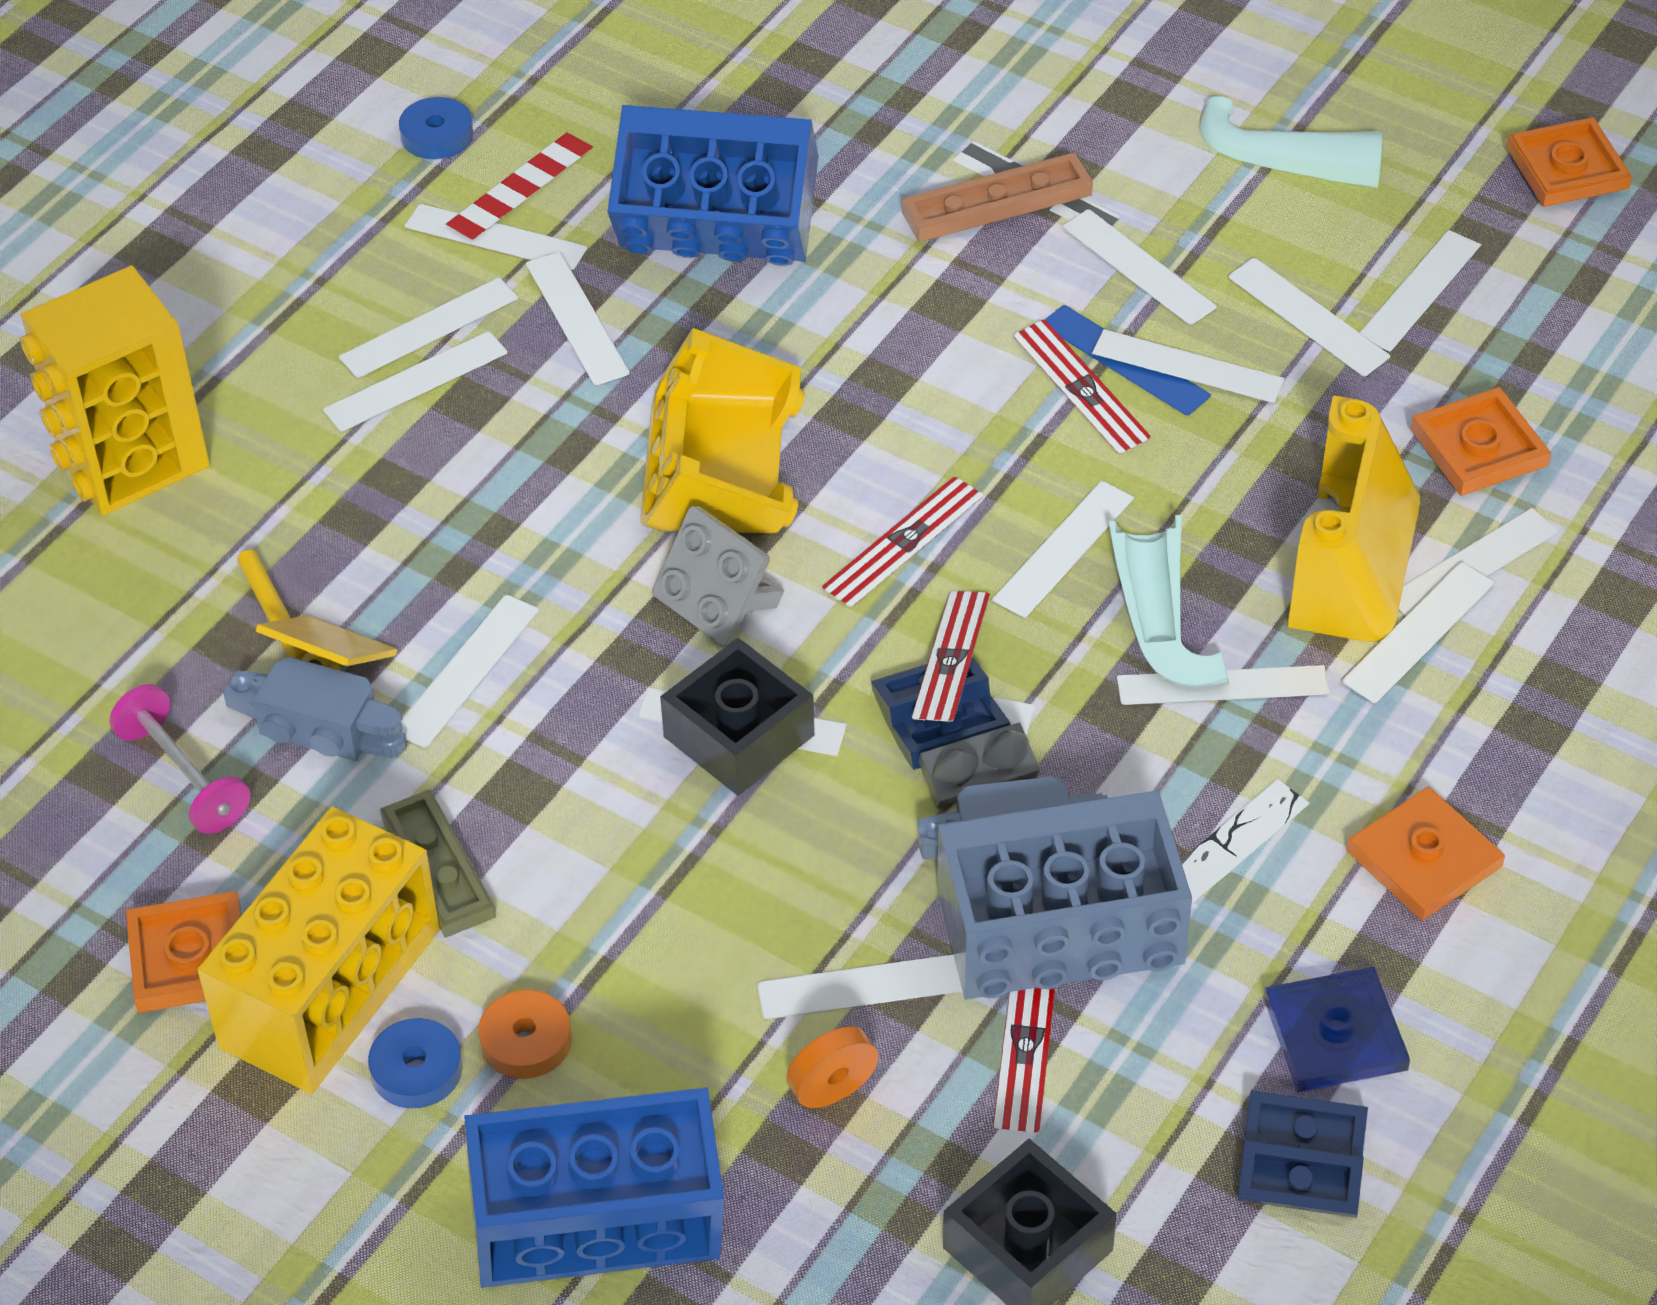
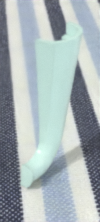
(1322, 155)
(1151, 590)

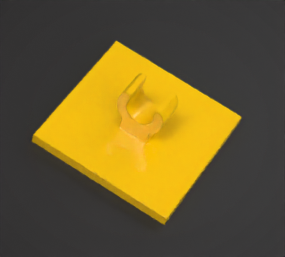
(326, 641)

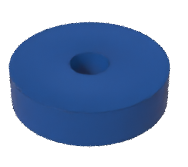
(436, 128)
(420, 1084)

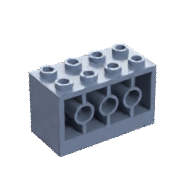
(1063, 894)

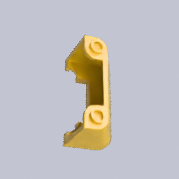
(720, 437)
(1356, 557)

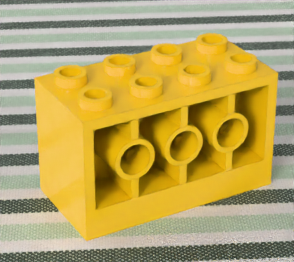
(114, 390)
(320, 949)

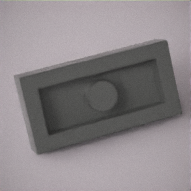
(979, 760)

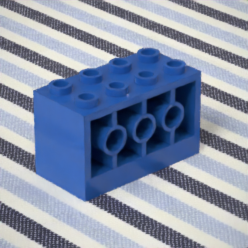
(713, 184)
(594, 1187)

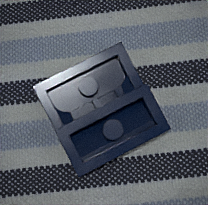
(974, 716)
(1303, 1154)

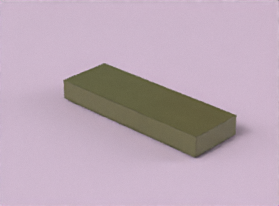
(456, 886)

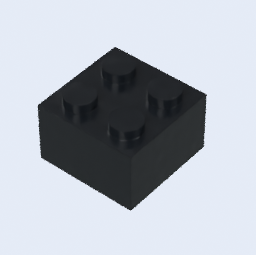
(737, 716)
(1029, 1228)

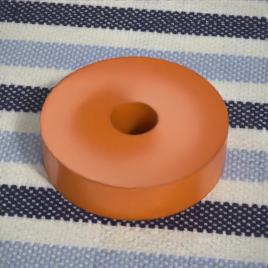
(527, 1055)
(832, 1067)

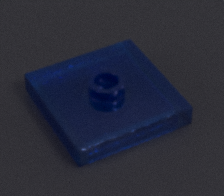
(1336, 1029)

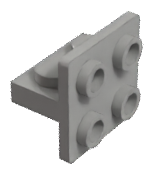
(715, 577)

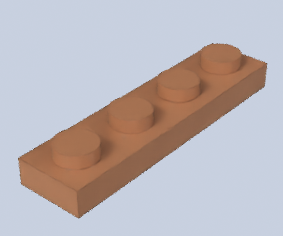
(996, 197)

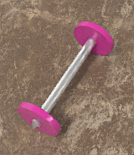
(141, 714)

